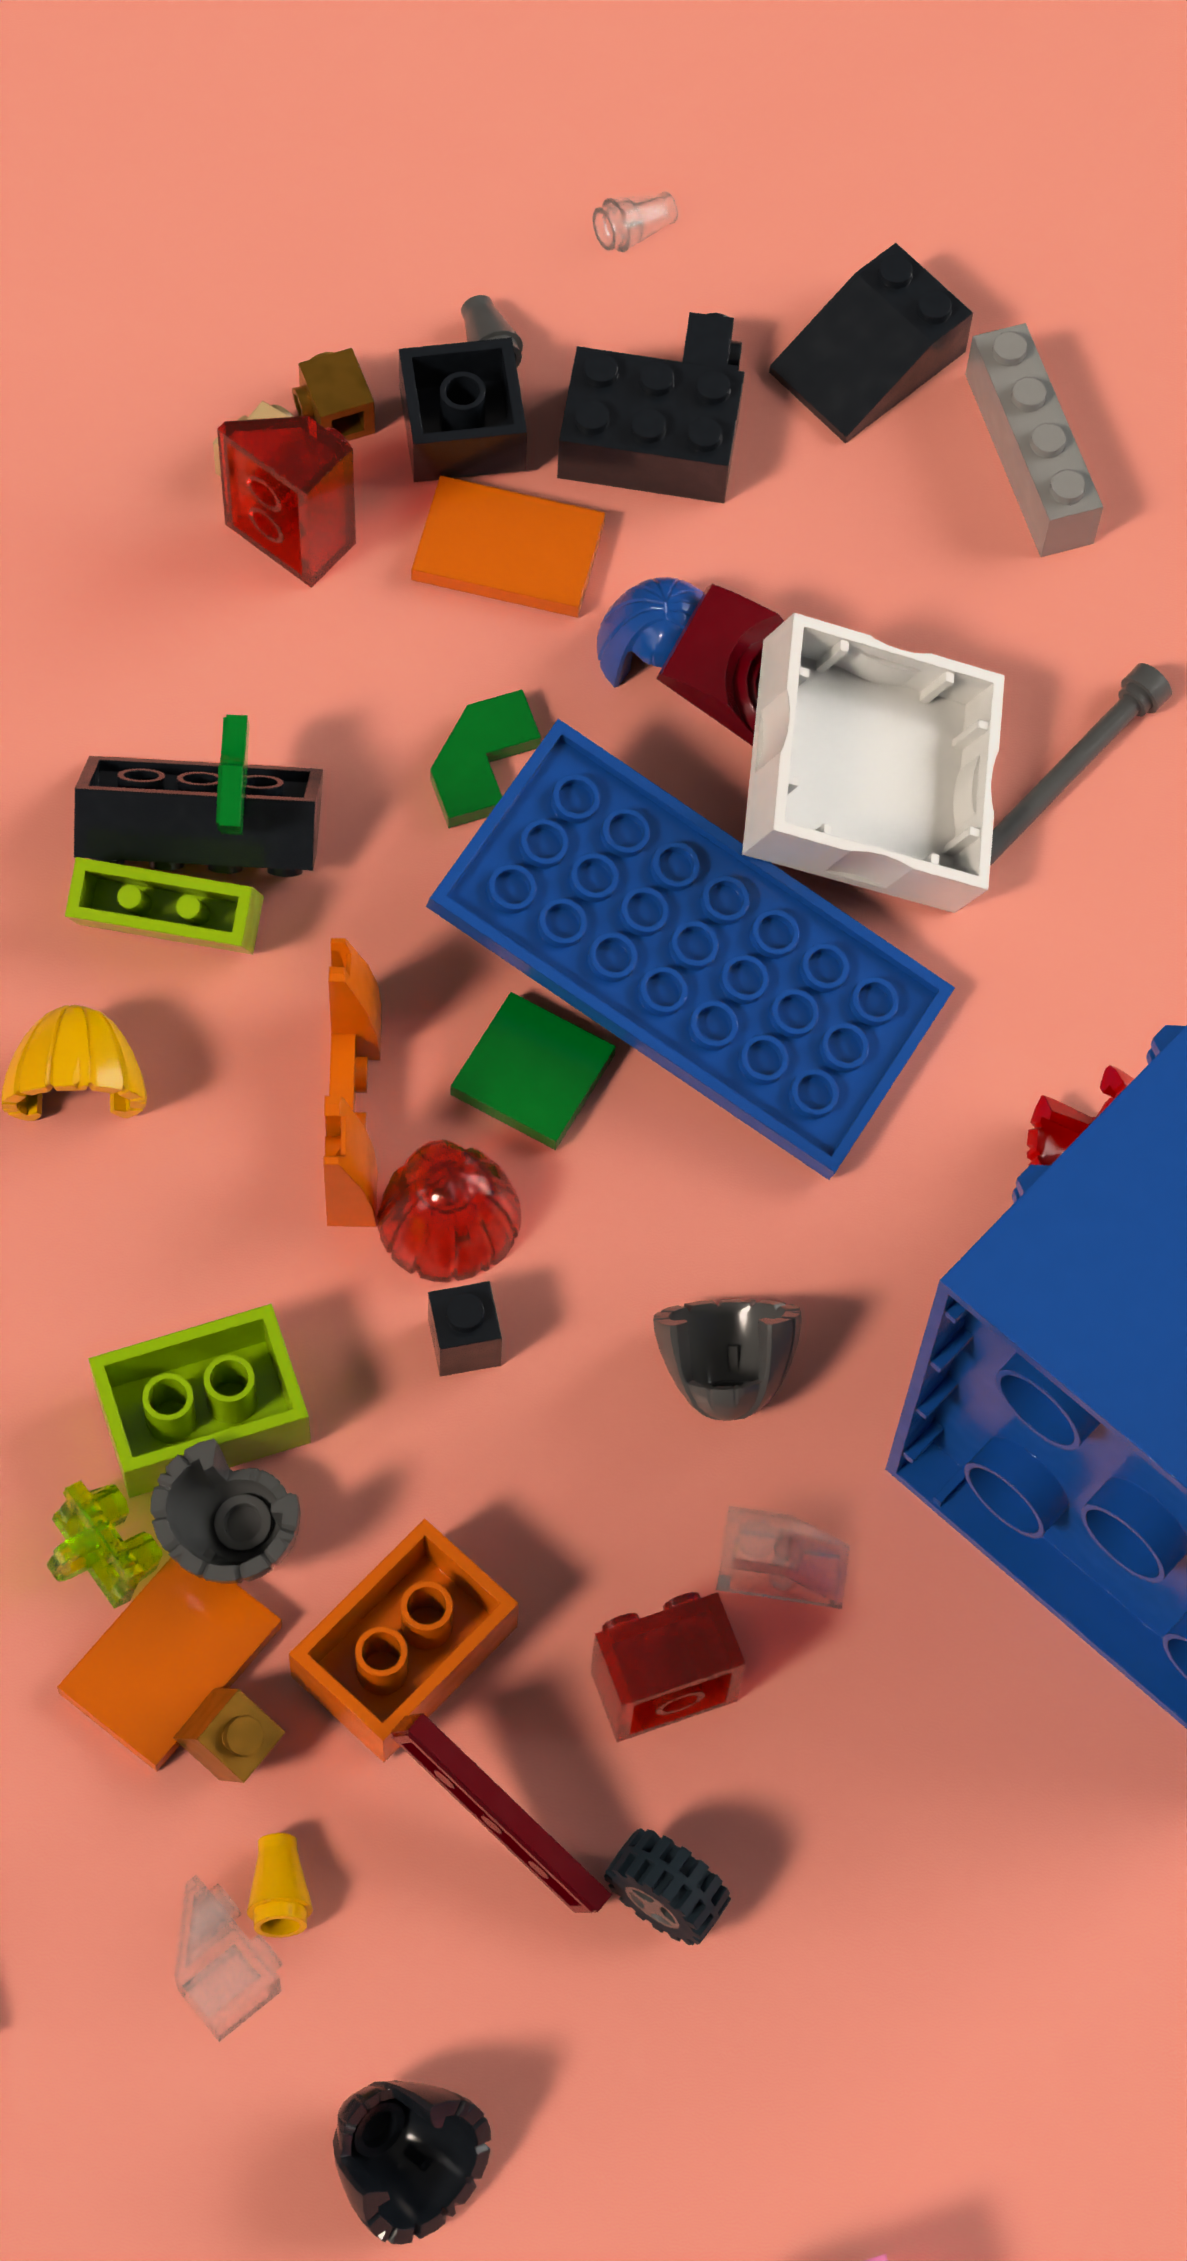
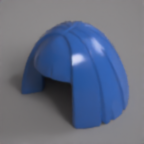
(644, 623)

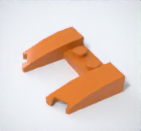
(355, 1039)

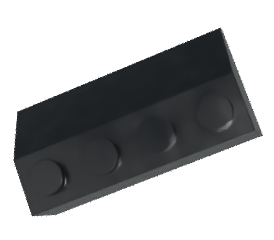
(169, 811)

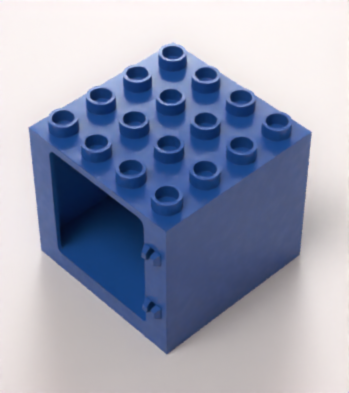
(1060, 1384)

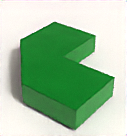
(482, 735)

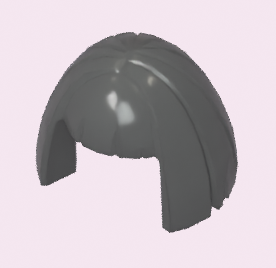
(728, 1354)
(221, 1519)

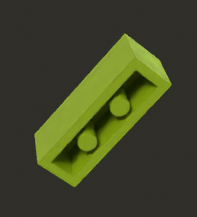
(164, 905)

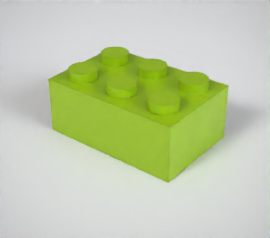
(200, 1385)

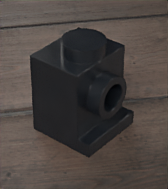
(711, 341)

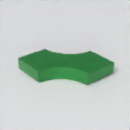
(232, 774)

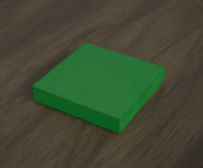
(532, 1070)

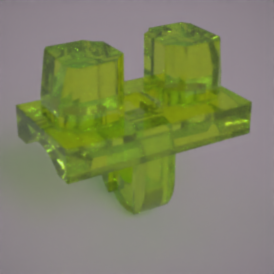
(95, 1545)

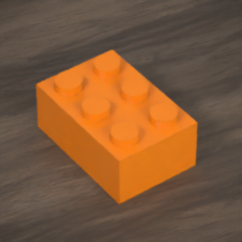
(404, 1638)

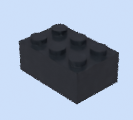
(650, 424)

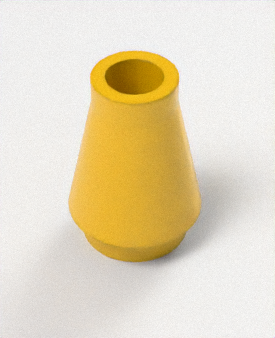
(279, 1891)

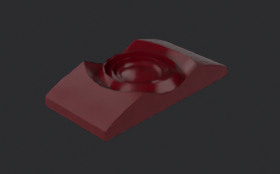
(720, 658)

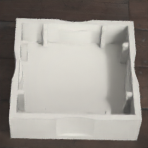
(873, 764)

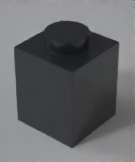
(464, 1328)

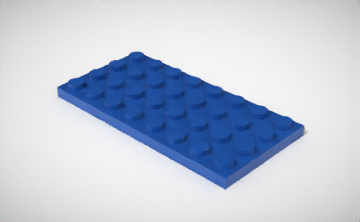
(691, 948)

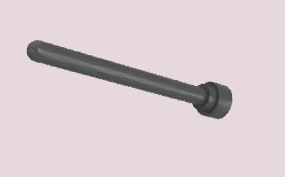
(1141, 693)

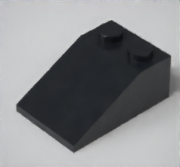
(874, 343)

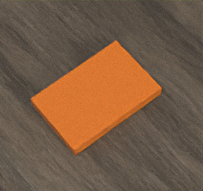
(508, 546)
(166, 1659)

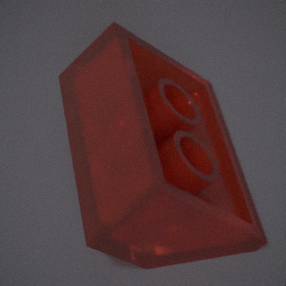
(289, 491)

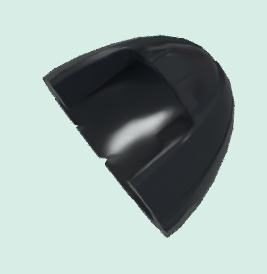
(409, 2156)

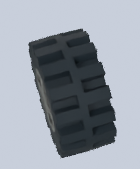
(667, 1886)

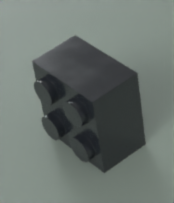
(462, 409)

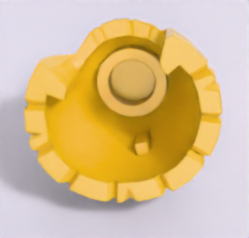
(71, 1052)

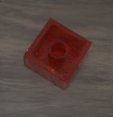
(666, 1665)

